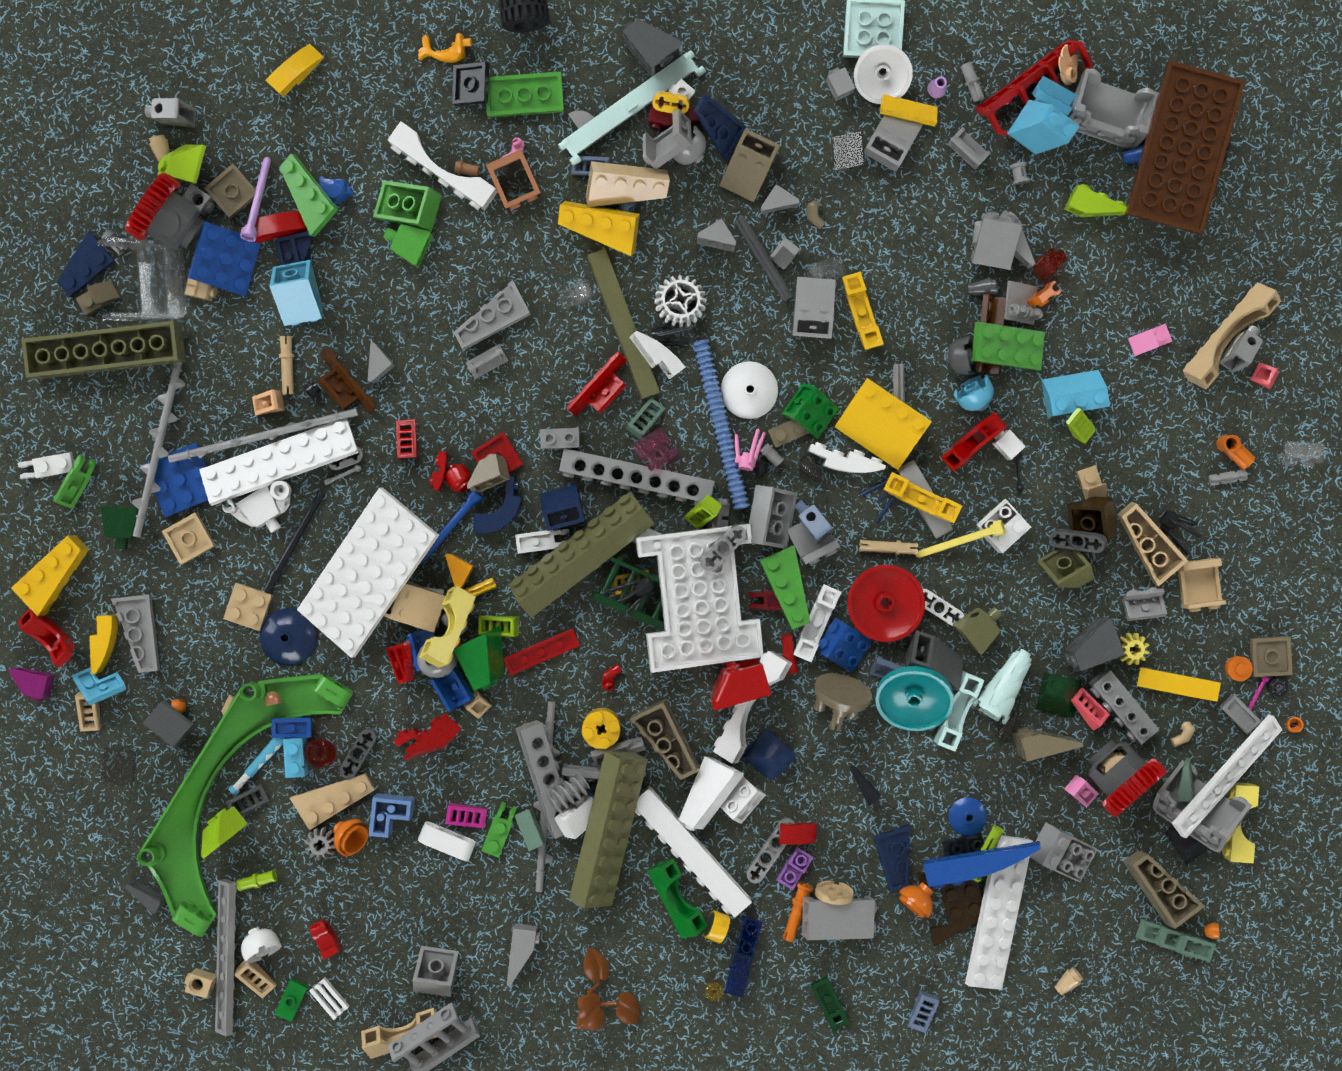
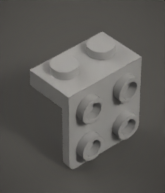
(807, 547)

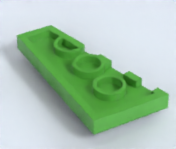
(310, 198)
(786, 582)

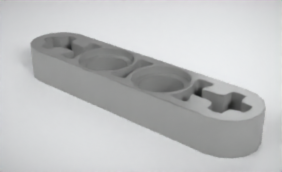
(767, 848)

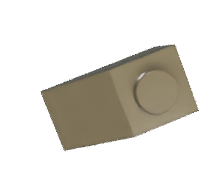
(489, 473)

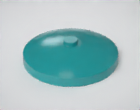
(914, 698)

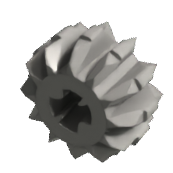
(314, 838)

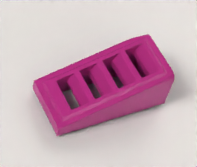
(459, 807)

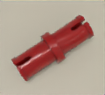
(788, 651)

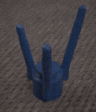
(881, 498)

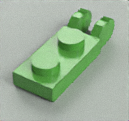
(74, 482)
(498, 832)

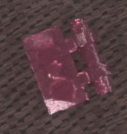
(652, 444)

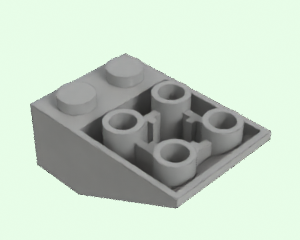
(892, 141)
(814, 307)
(1063, 852)

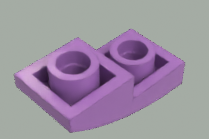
(794, 868)

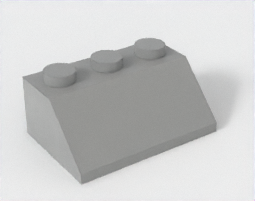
(772, 516)

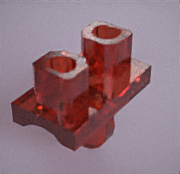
(1049, 263)

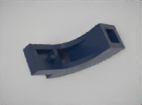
(505, 515)

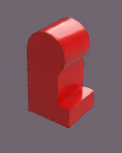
(325, 938)

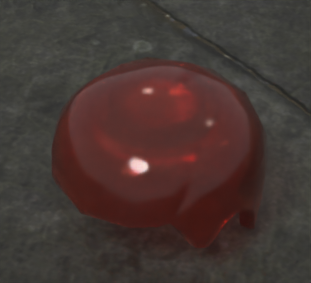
(320, 752)

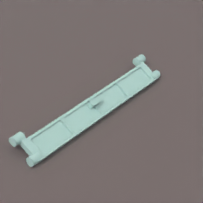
(629, 105)

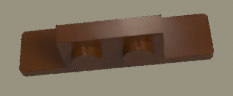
(342, 386)

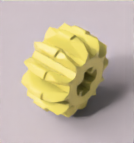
(1133, 641)

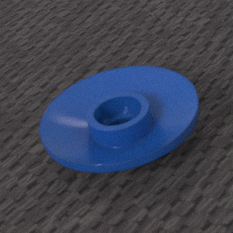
(961, 809)

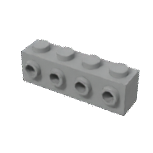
(1123, 706)

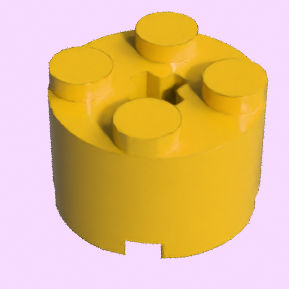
(602, 739)

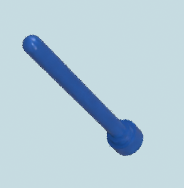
(472, 499)

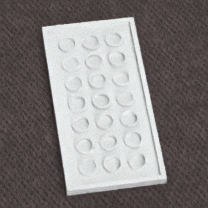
(367, 572)

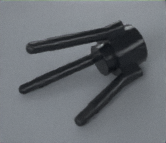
(661, 334)
(1172, 520)
(640, 588)

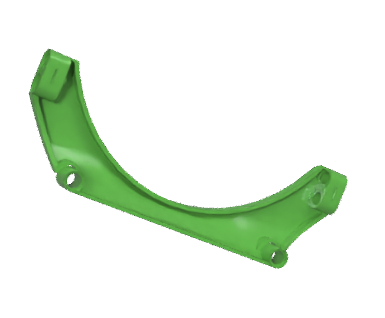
(178, 827)

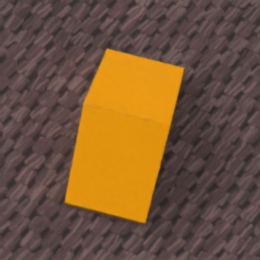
(459, 569)

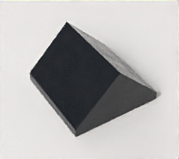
(1188, 847)

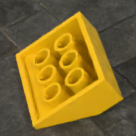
(882, 424)

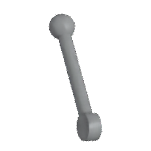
(357, 468)

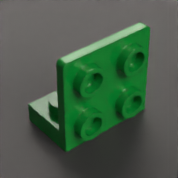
(811, 409)

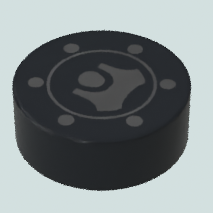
(1277, 686)

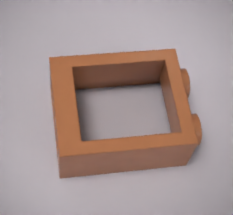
(507, 160)

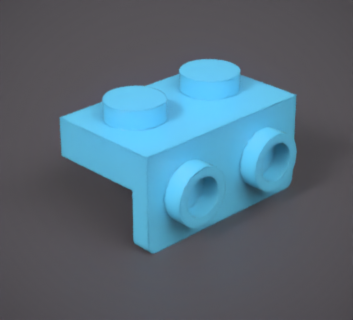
(1054, 94)

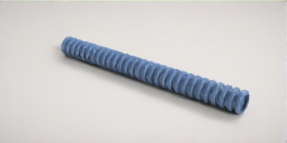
(720, 424)

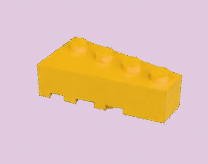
(48, 577)

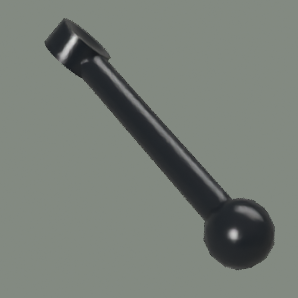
(1020, 488)

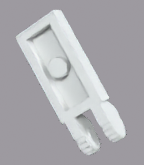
(48, 465)
(538, 540)

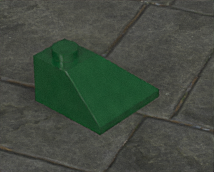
(1057, 693)

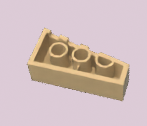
(624, 184)
(1151, 544)

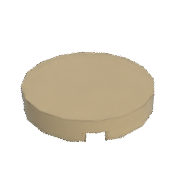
(834, 893)

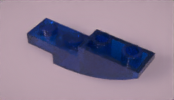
(742, 956)

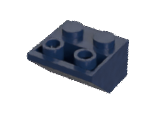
(562, 507)

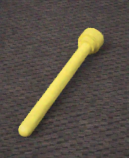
(996, 528)

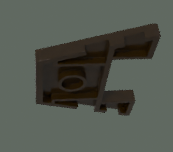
(961, 906)

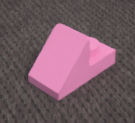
(1150, 339)
(1081, 790)

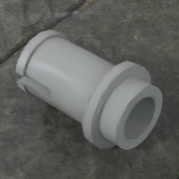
(119, 250)
(771, 454)

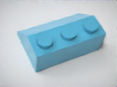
(1075, 391)

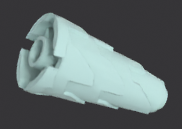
(1000, 693)

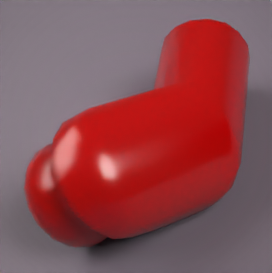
(608, 677)

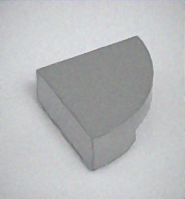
(580, 118)

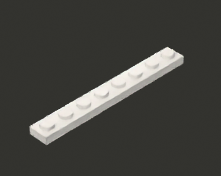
(1227, 776)

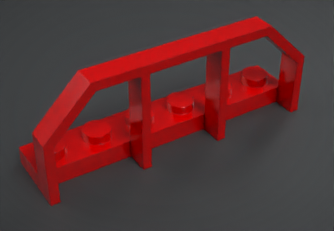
(1023, 81)

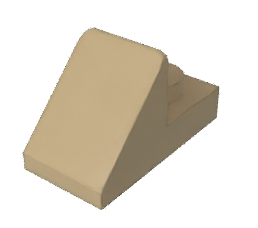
(1091, 483)

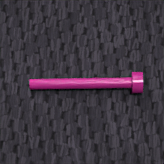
(1264, 679)

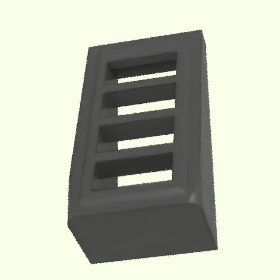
(230, 803)
(146, 896)

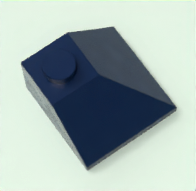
(769, 755)

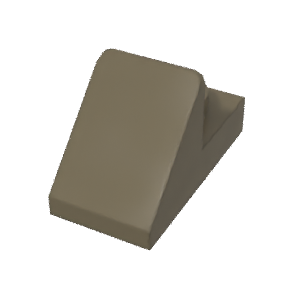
(97, 297)

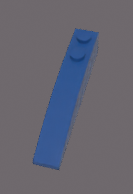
(973, 865)

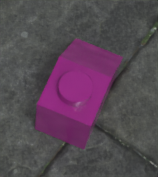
(32, 682)

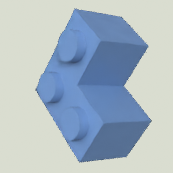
(386, 809)

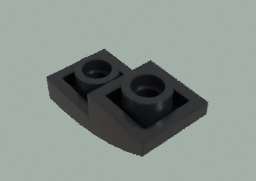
(963, 844)

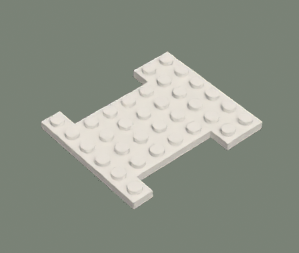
(698, 604)

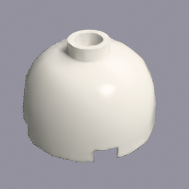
(259, 944)

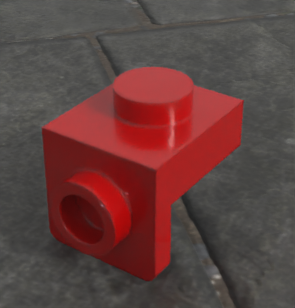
(405, 735)

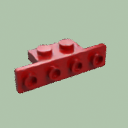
(601, 388)

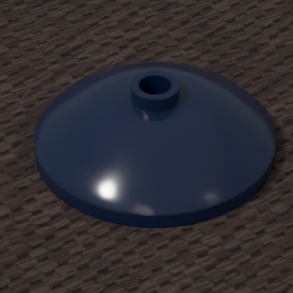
(300, 632)

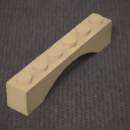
(1256, 305)

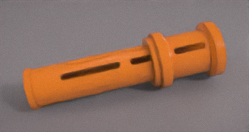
(797, 910)

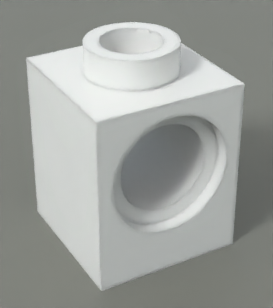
(1008, 444)

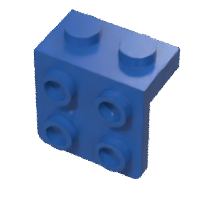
(843, 645)

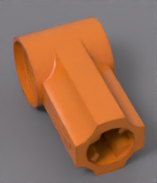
(1236, 452)

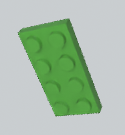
(525, 94)
(1008, 346)

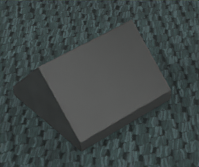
(168, 724)

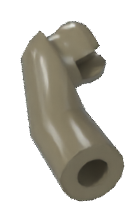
(812, 214)

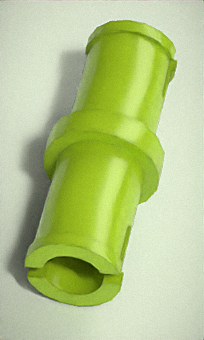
(256, 880)

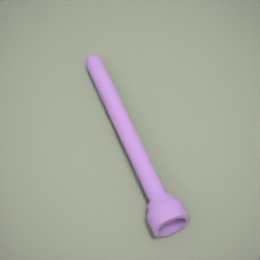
(249, 231)

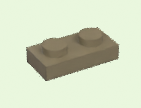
(786, 432)

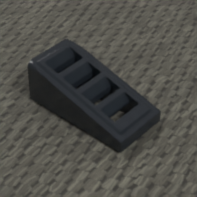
(868, 790)

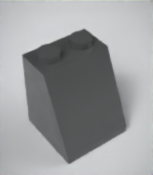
(651, 46)
(1094, 645)

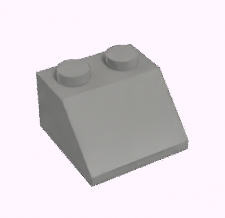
(435, 971)

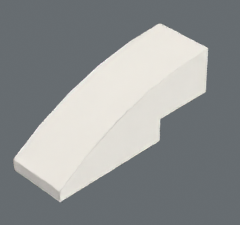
(656, 353)

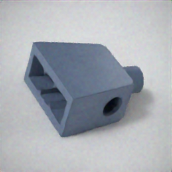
(819, 528)

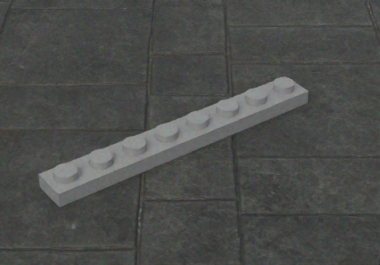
(225, 957)

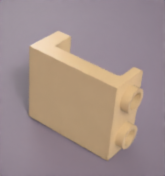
(1200, 584)

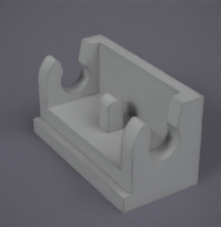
(968, 148)

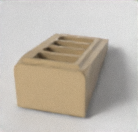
(80, 703)
(250, 982)

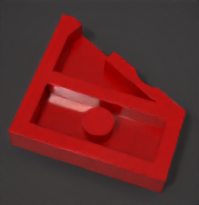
(401, 661)

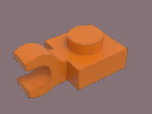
(1042, 296)

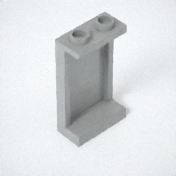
(836, 922)

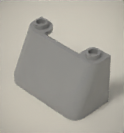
(1112, 112)
(1220, 822)

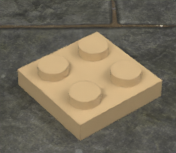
(188, 538)
(248, 606)

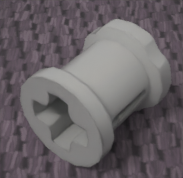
(1019, 173)

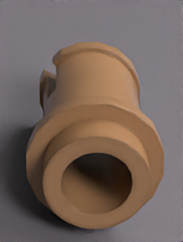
(466, 169)

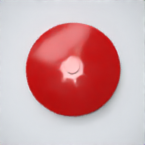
(886, 603)

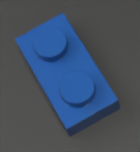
(292, 727)

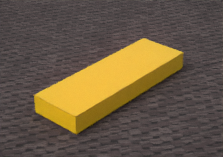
(908, 110)

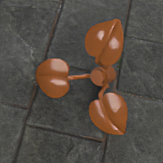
(590, 1014)

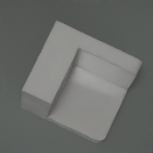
(784, 253)

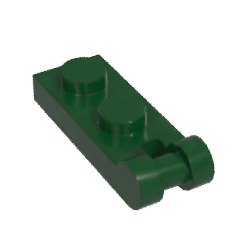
(830, 1003)

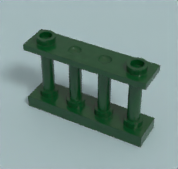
(638, 612)

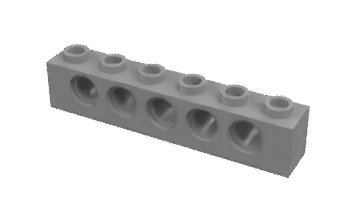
(526, 735)

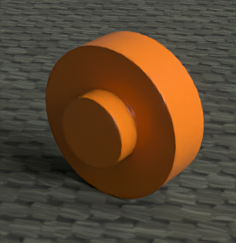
(1238, 668)

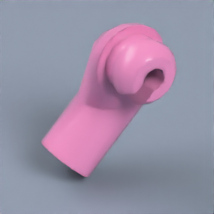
(517, 145)

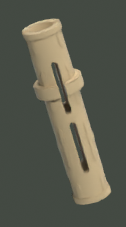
(286, 365)
(888, 547)

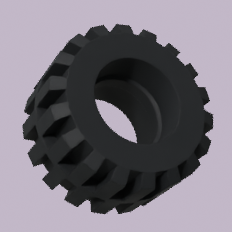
(523, 15)

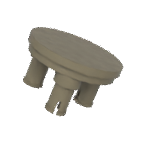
(843, 694)

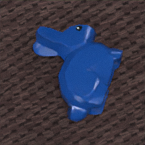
(336, 189)

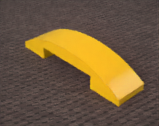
(861, 311)
(922, 499)

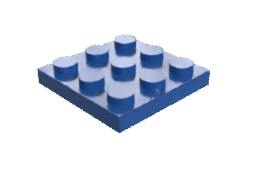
(223, 259)
(180, 483)

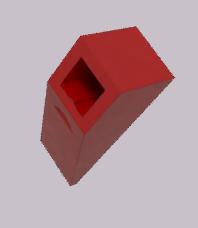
(438, 737)

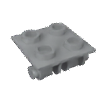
(1016, 306)

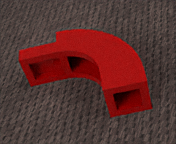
(973, 440)
(49, 635)

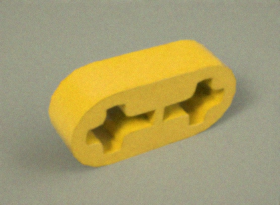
(672, 98)

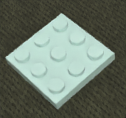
(872, 24)

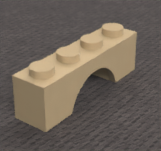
(376, 1039)

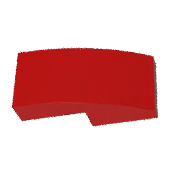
(437, 479)
(797, 833)

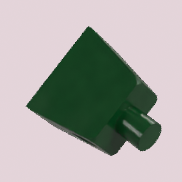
(119, 524)

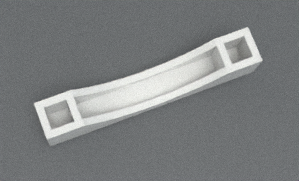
(474, 188)
(733, 740)

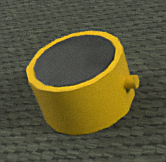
(717, 926)

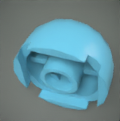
(976, 393)

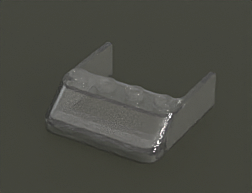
(160, 281)

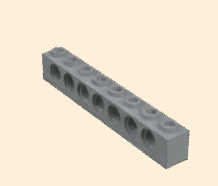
(570, 458)

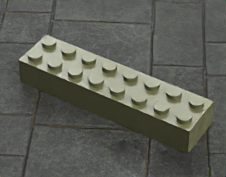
(103, 350)
(580, 554)
(608, 829)

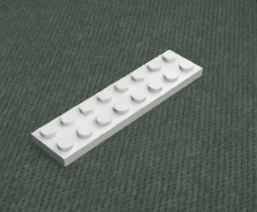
(278, 461)
(997, 922)

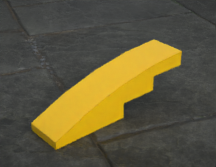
(1178, 684)

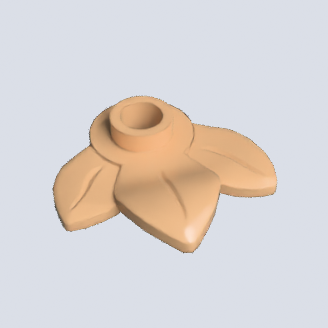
(1068, 66)

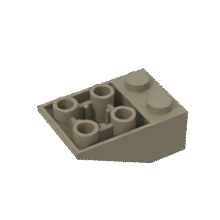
(749, 165)

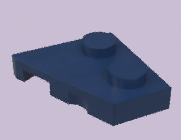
(293, 248)

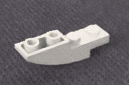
(852, 463)

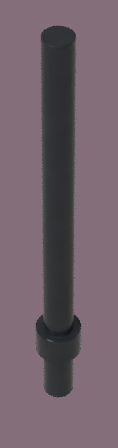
(275, 574)

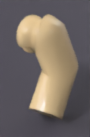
(1188, 731)

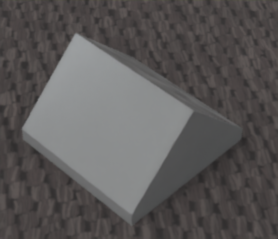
(717, 236)

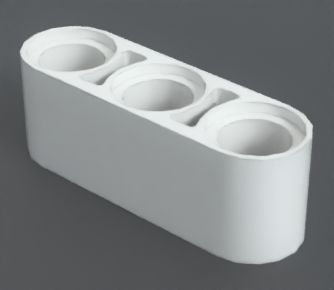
(446, 841)

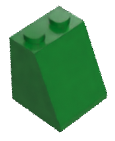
(482, 659)

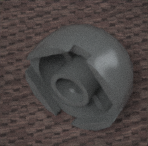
(960, 356)

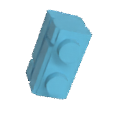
(294, 757)

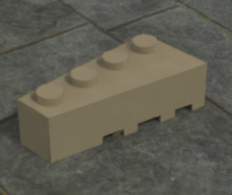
(666, 736)
(1163, 891)

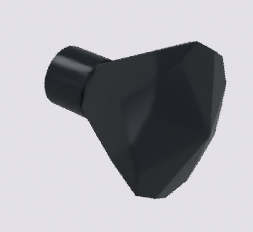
(760, 468)

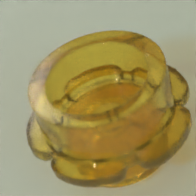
(714, 986)

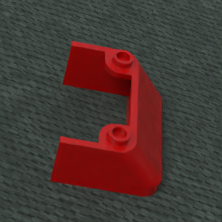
(739, 683)

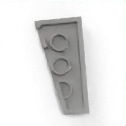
(497, 315)
(139, 627)

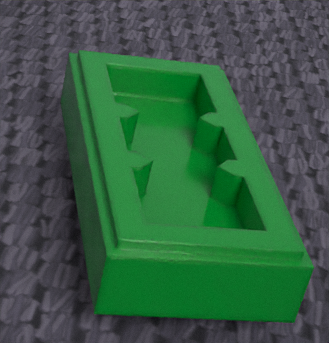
(291, 1000)

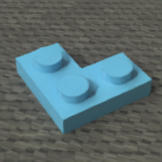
(97, 690)

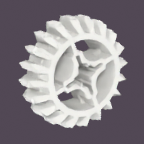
(676, 286)

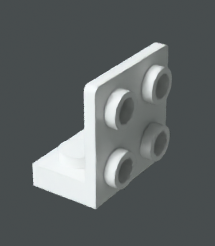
(742, 800)

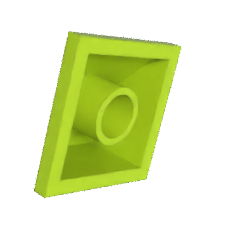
(183, 163)

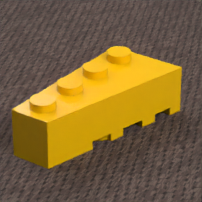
(608, 226)

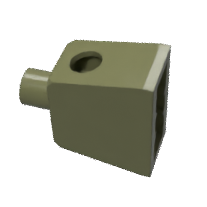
(979, 628)

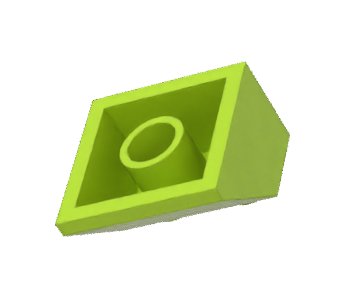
(220, 829)

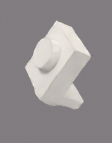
(682, 88)

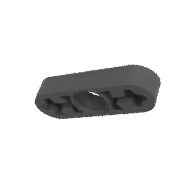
(1092, 547)
(361, 738)

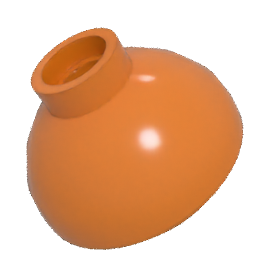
(350, 836)
(917, 899)

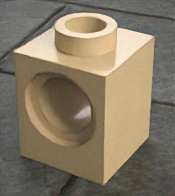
(207, 978)

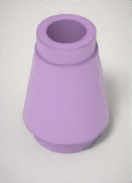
(935, 90)

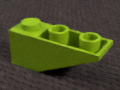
(1088, 203)

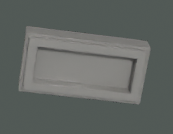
(1240, 714)

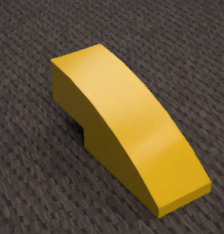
(294, 69)
(103, 642)

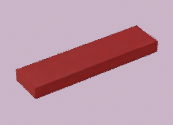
(541, 651)

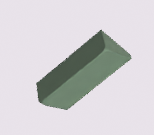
(530, 829)

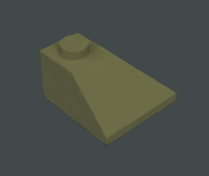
(1067, 568)

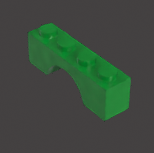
(686, 918)

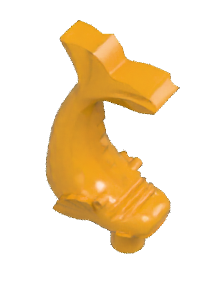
(452, 55)

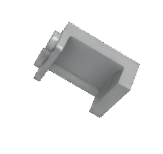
(669, 143)
(996, 240)

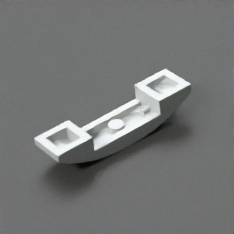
(818, 617)

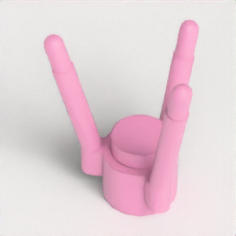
(748, 460)

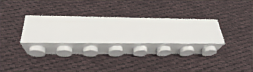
(692, 852)

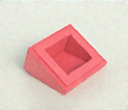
(1265, 375)

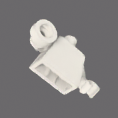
(262, 506)

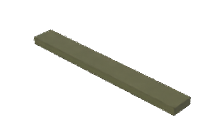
(622, 322)

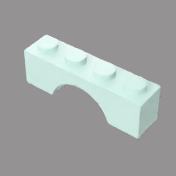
(950, 731)

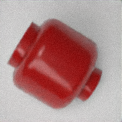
(458, 477)

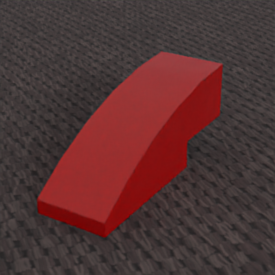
(279, 226)

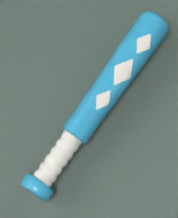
(259, 761)

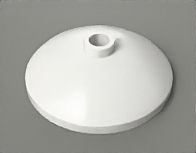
(892, 83)
(747, 404)

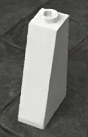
(709, 791)

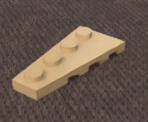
(322, 803)

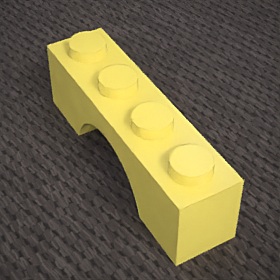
(457, 606)
(1238, 847)

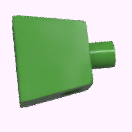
(409, 243)

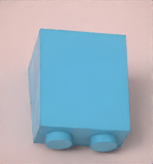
(1042, 127)
(296, 293)

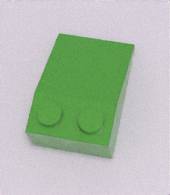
(407, 205)

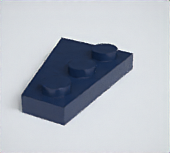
(720, 125)
(85, 265)
(893, 854)

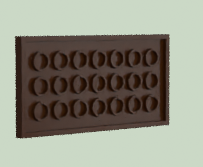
(1185, 147)

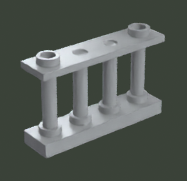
(440, 1050)

